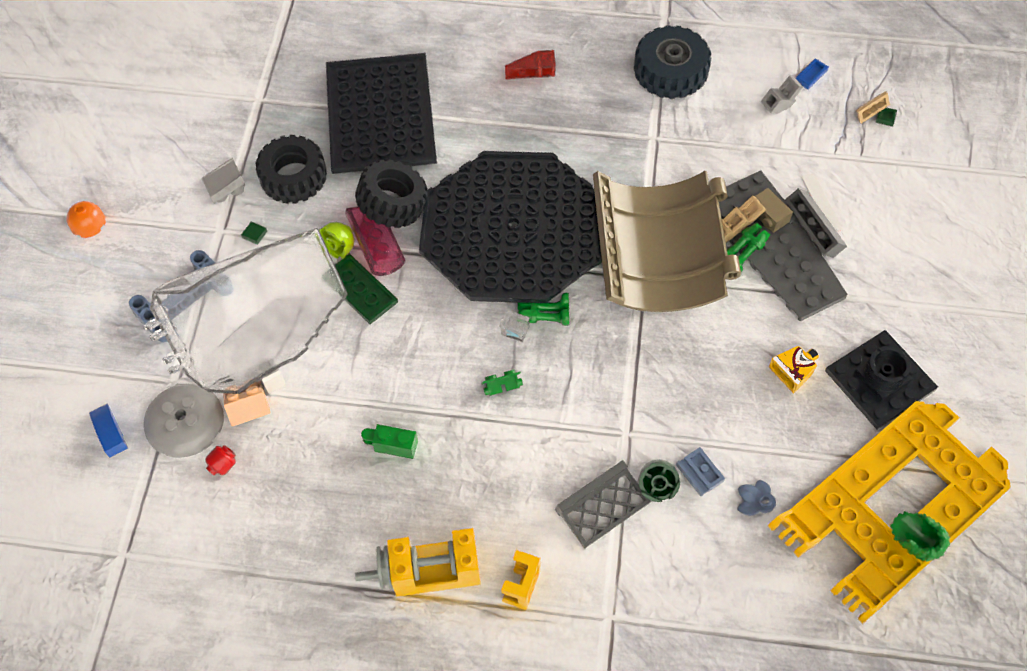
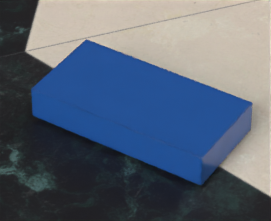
(812, 73)

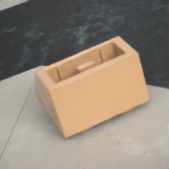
(247, 405)

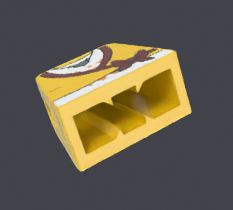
(794, 366)

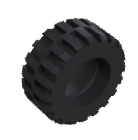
(288, 151)
(386, 208)

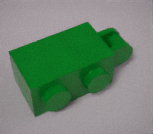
(391, 440)

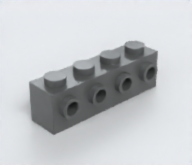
(815, 223)

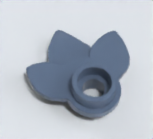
(753, 498)

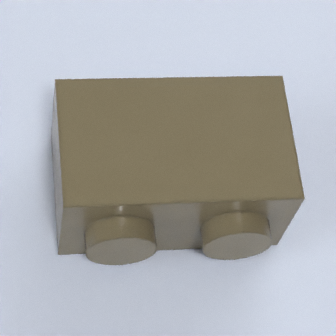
(776, 213)

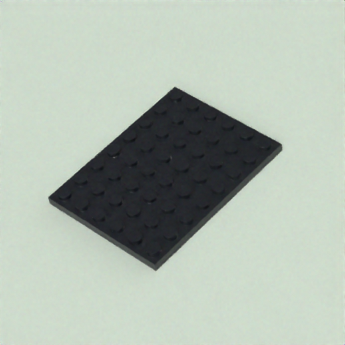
(379, 112)

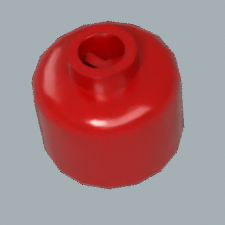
(220, 460)

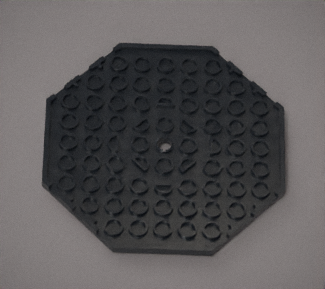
(487, 259)

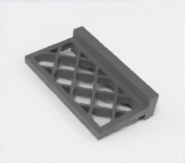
(588, 493)

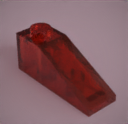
(532, 66)

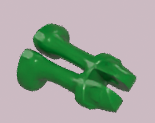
(754, 243)
(534, 310)

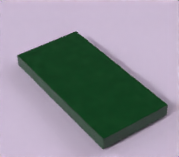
(364, 291)

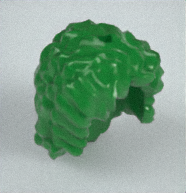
(920, 535)

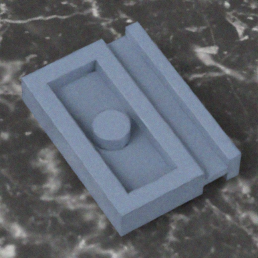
(700, 471)

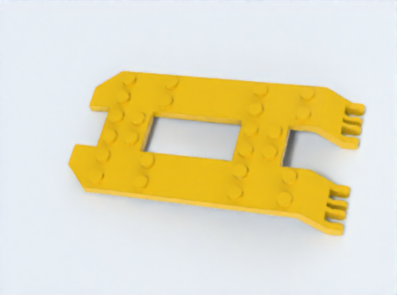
(841, 499)

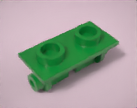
(510, 380)

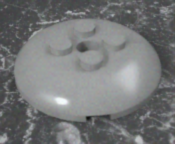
(186, 436)

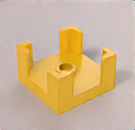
(529, 568)

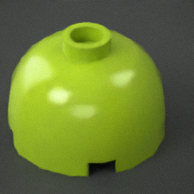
(338, 239)

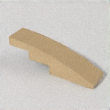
(741, 217)

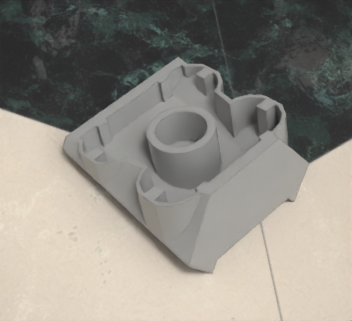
(224, 181)

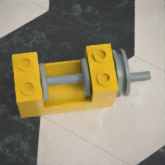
(426, 566)

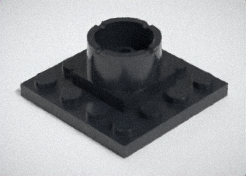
(881, 379)

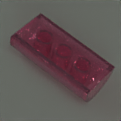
(376, 243)

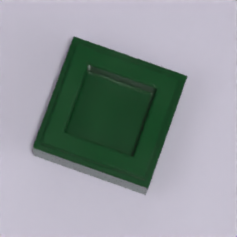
(886, 116)
(254, 233)

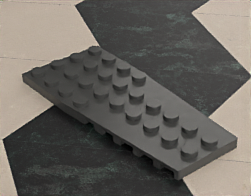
(789, 258)

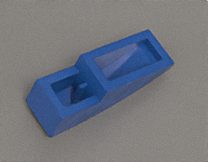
(108, 430)

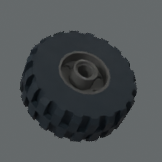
(672, 62)

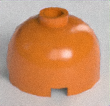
(85, 219)

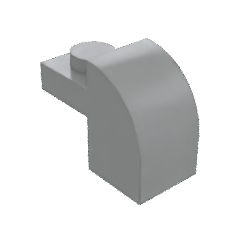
(783, 98)

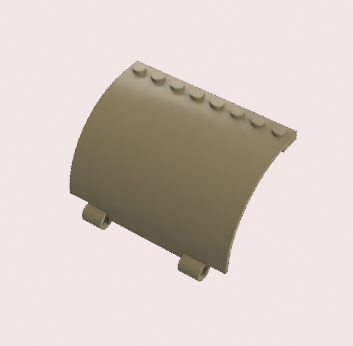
(663, 243)

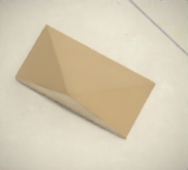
(872, 107)

